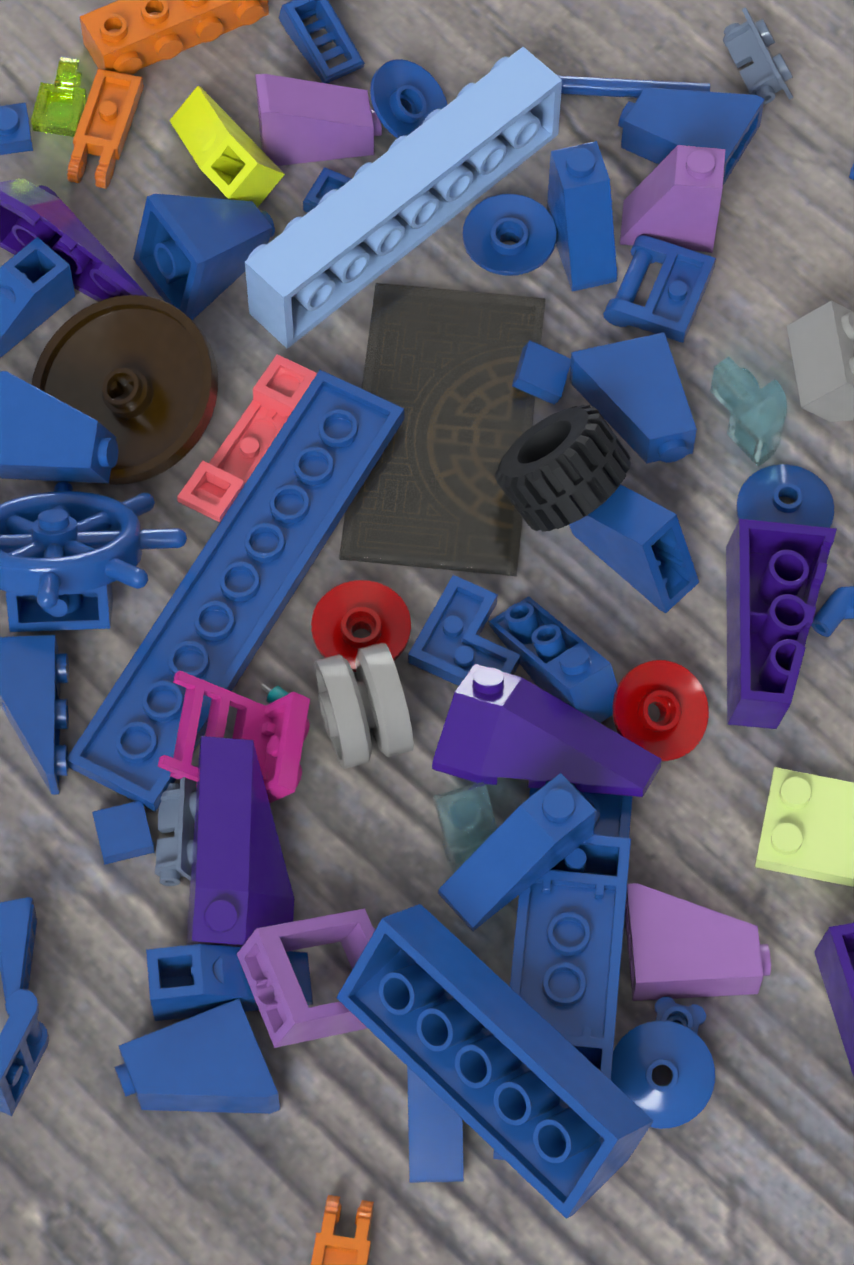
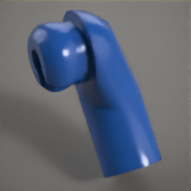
(835, 609)

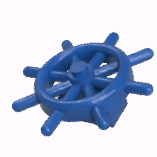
(67, 551)

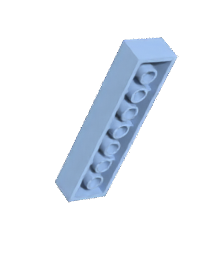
(403, 197)

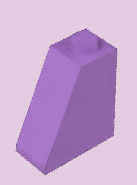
(313, 120)
(678, 200)
(689, 949)

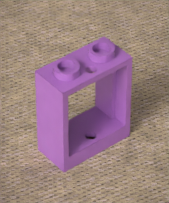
(276, 985)

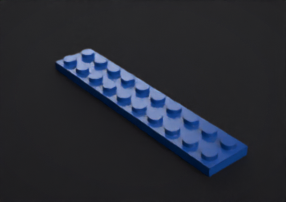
(238, 583)

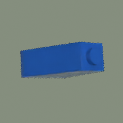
(690, 118)
(582, 215)
(638, 395)
(50, 438)
(640, 545)
(200, 1066)

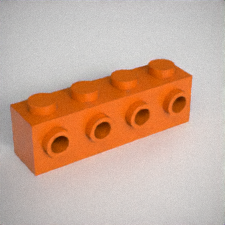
(143, 32)

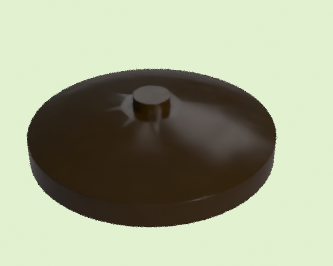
(137, 373)

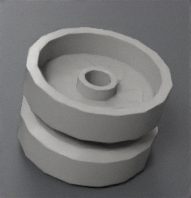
(371, 703)

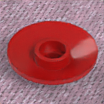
(355, 607)
(679, 701)

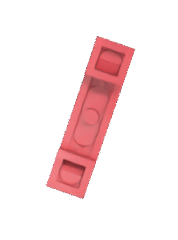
(219, 482)

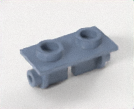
(750, 43)
(176, 816)

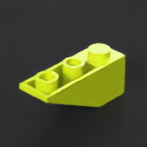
(224, 150)

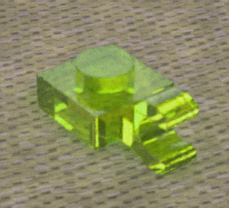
(61, 103)

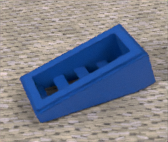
(291, 18)
(17, 941)

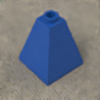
(197, 246)

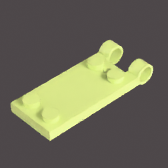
(809, 827)

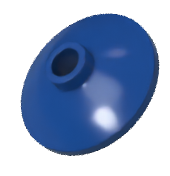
(404, 96)
(509, 219)
(761, 494)
(683, 1053)

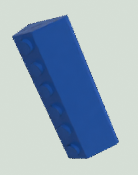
(493, 1059)

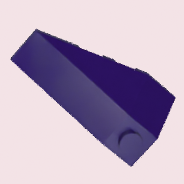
(38, 212)
(521, 732)
(236, 854)

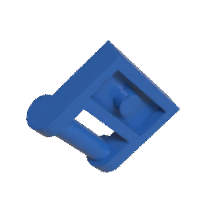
(674, 294)
(21, 1047)

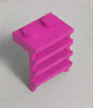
(274, 728)

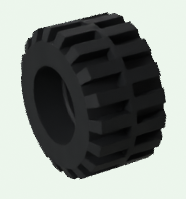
(563, 468)

